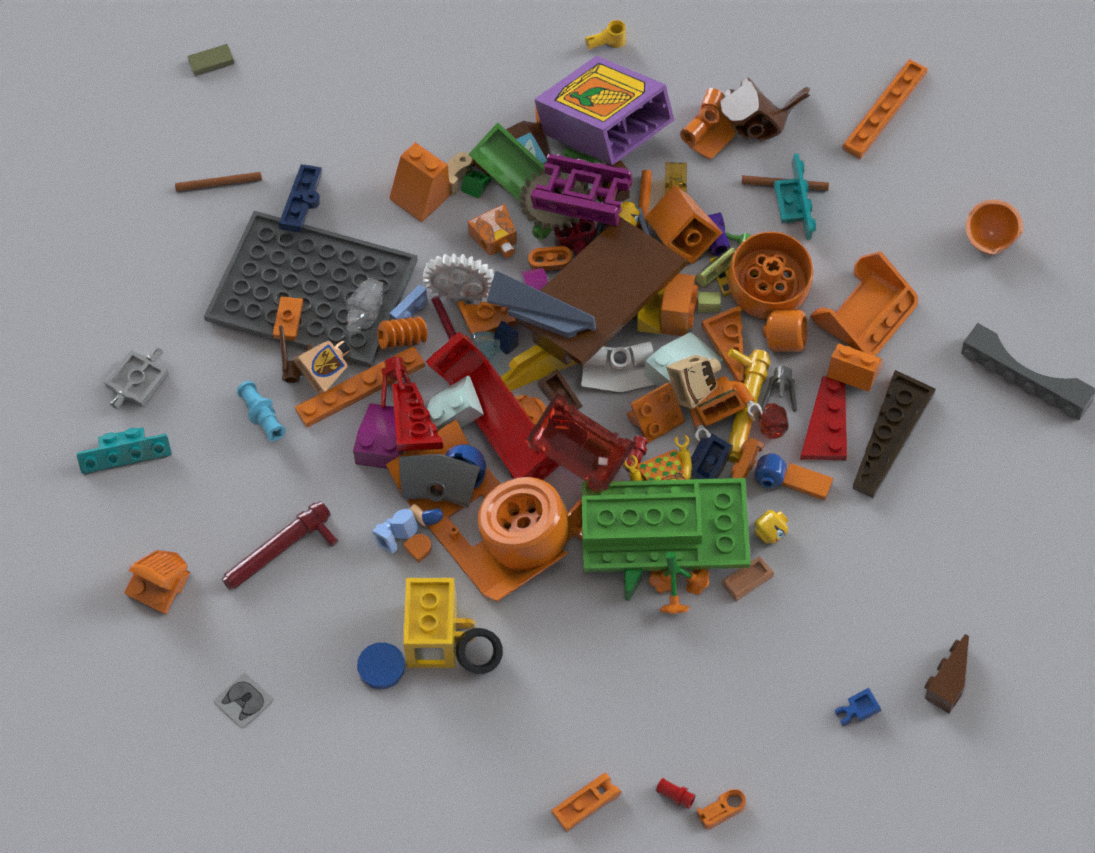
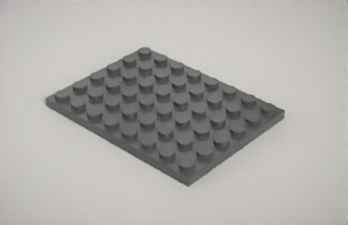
(310, 266)

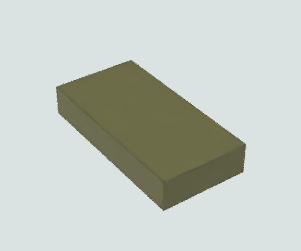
(210, 59)

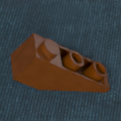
(949, 683)

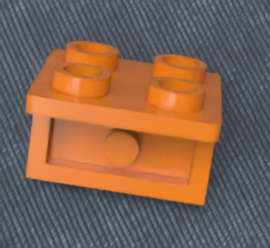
(656, 412)

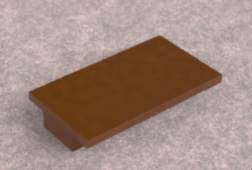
(610, 282)

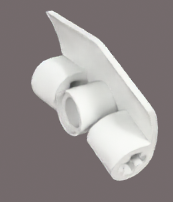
(605, 374)

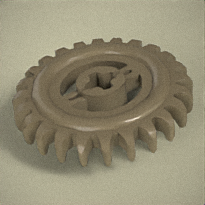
(544, 217)

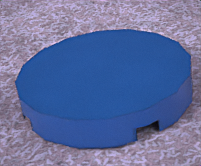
(381, 665)

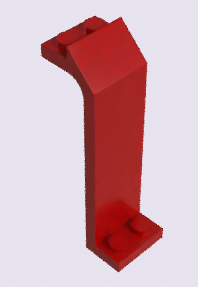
(504, 418)

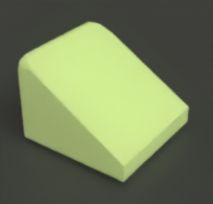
(709, 302)

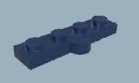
(301, 198)

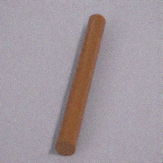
(218, 181)
(767, 181)

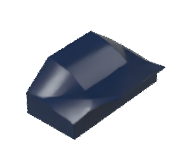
(710, 457)

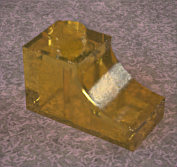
(675, 175)

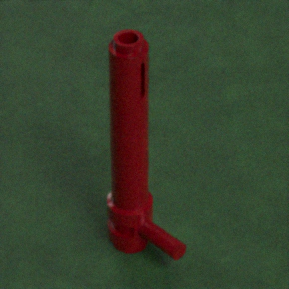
(304, 524)

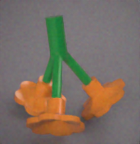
(666, 581)

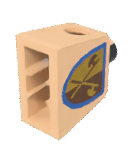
(323, 364)

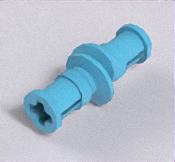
(261, 411)

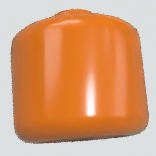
(786, 330)

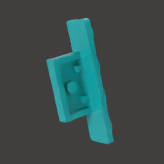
(793, 199)
(123, 449)

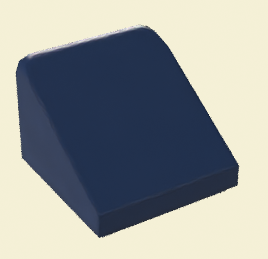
(507, 336)

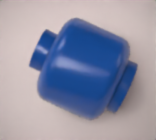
(770, 470)

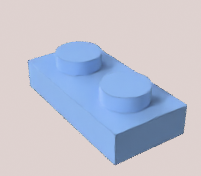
(411, 304)

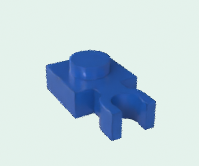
(861, 705)

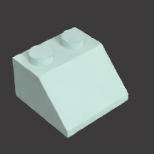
(455, 403)

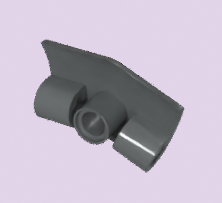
(422, 472)

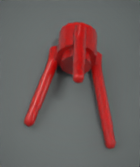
(395, 370)

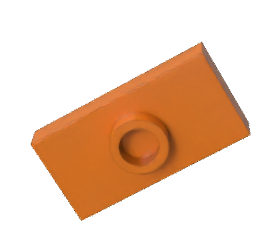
(289, 317)

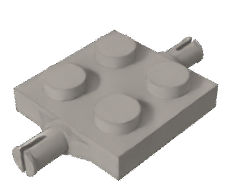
(136, 378)

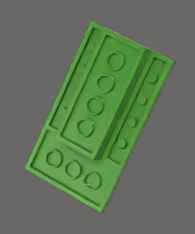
(643, 520)

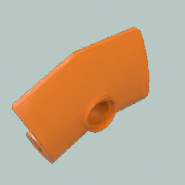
(710, 128)

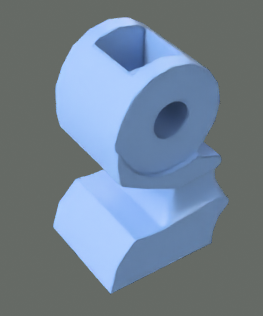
(401, 527)

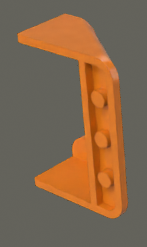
(873, 308)

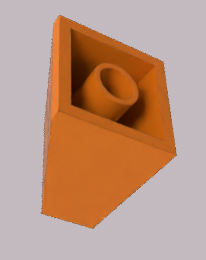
(420, 182)
(683, 225)

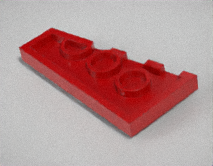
(413, 421)
(827, 427)

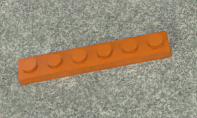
(353, 389)

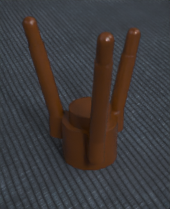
(290, 371)

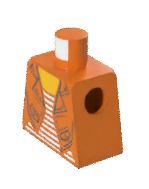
(494, 231)

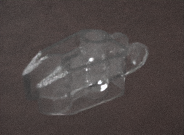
(364, 305)

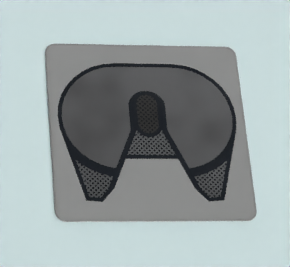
(243, 700)

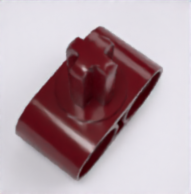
(576, 238)

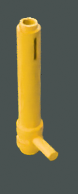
(755, 375)

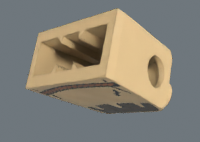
(693, 379)

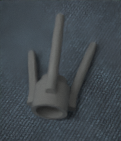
(781, 380)

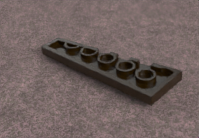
(898, 416)

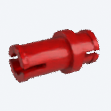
(639, 449)
(678, 794)

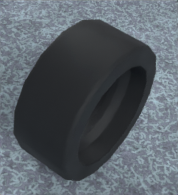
(497, 650)

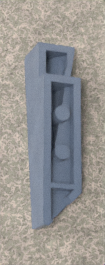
(537, 307)

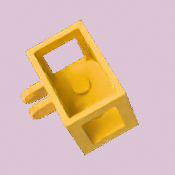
(432, 620)

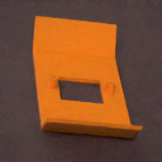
(478, 564)

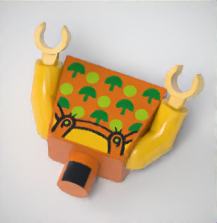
(667, 466)

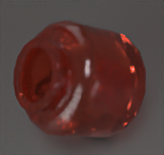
(773, 421)

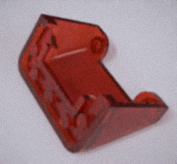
(577, 443)

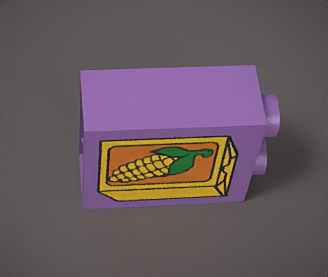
(604, 110)

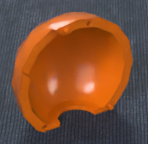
(993, 226)

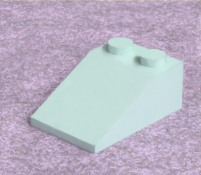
(673, 352)

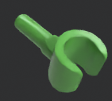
(737, 238)

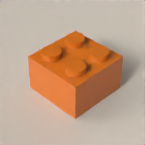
(679, 305)

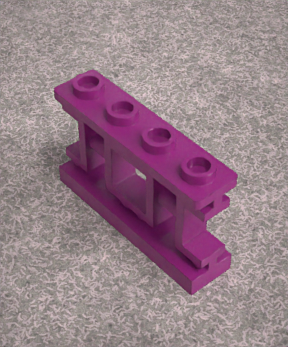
(579, 204)

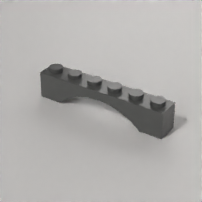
(1066, 394)

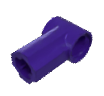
(721, 243)

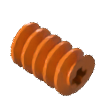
(401, 332)

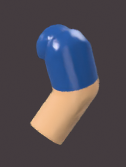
(426, 517)

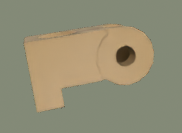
(458, 167)

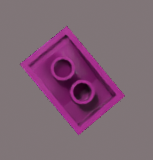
(376, 438)

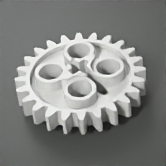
(458, 278)

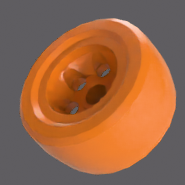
(764, 253)
(533, 536)

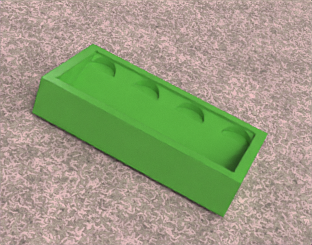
(506, 160)

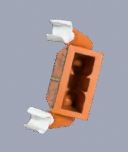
(722, 402)

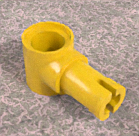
(613, 35)

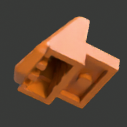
(158, 579)

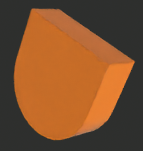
(418, 546)

